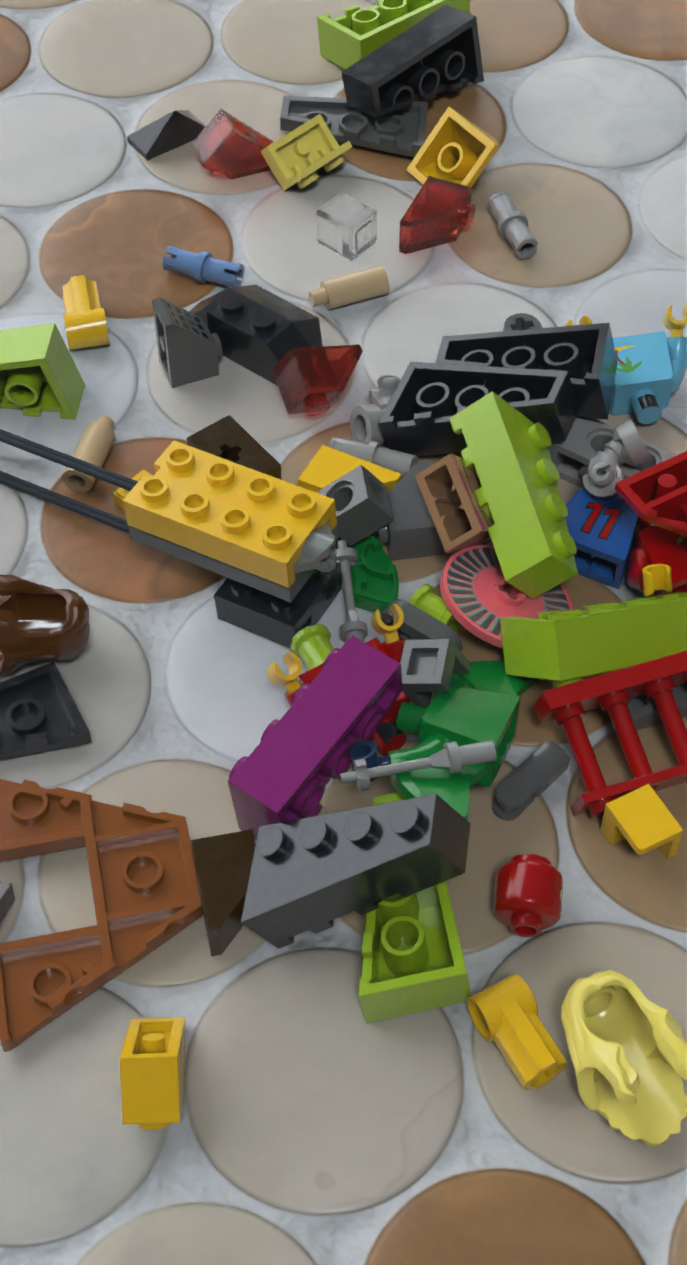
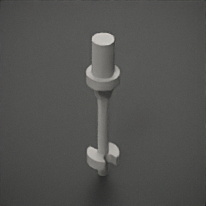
(353, 626)
(450, 758)

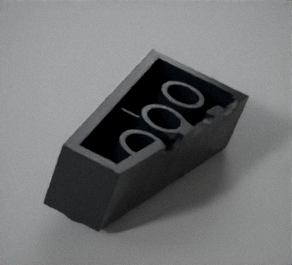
(417, 64)
(579, 349)
(349, 862)

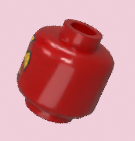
(528, 895)

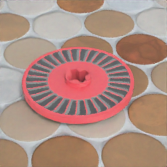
(480, 596)

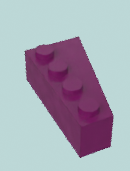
(313, 738)

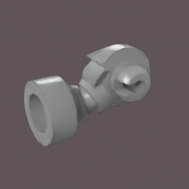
(365, 418)
(605, 467)

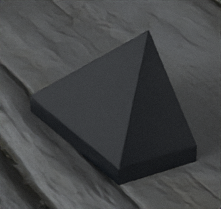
(166, 134)

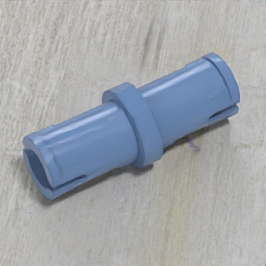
(203, 266)

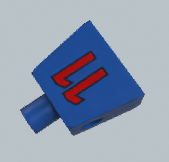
(602, 535)

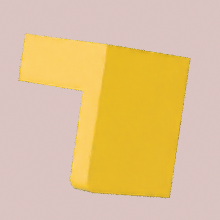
(643, 822)

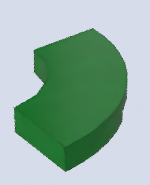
(373, 576)

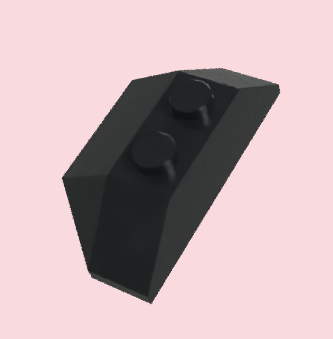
(258, 327)

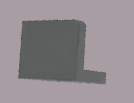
(429, 668)

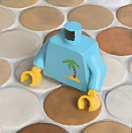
(648, 369)

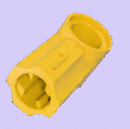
(84, 317)
(509, 1017)

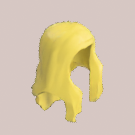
(626, 1057)

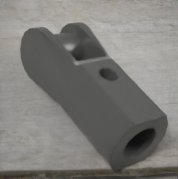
(529, 780)

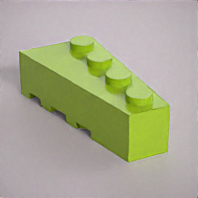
(362, 31)
(38, 372)
(518, 494)
(596, 639)
(411, 953)

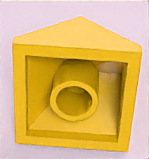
(454, 151)

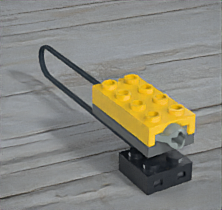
(226, 518)

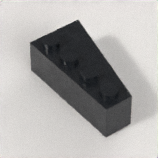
(434, 392)

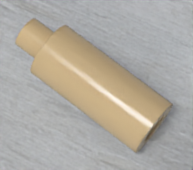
(351, 288)
(92, 448)

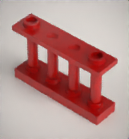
(613, 694)

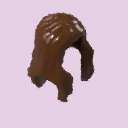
(39, 623)

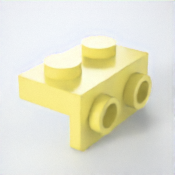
(302, 152)

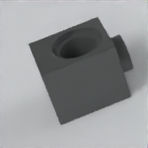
(360, 504)

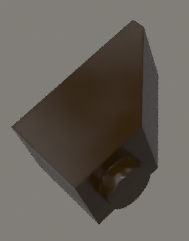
(223, 877)

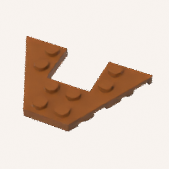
(140, 890)

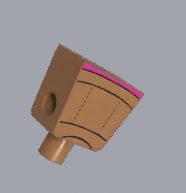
(453, 504)

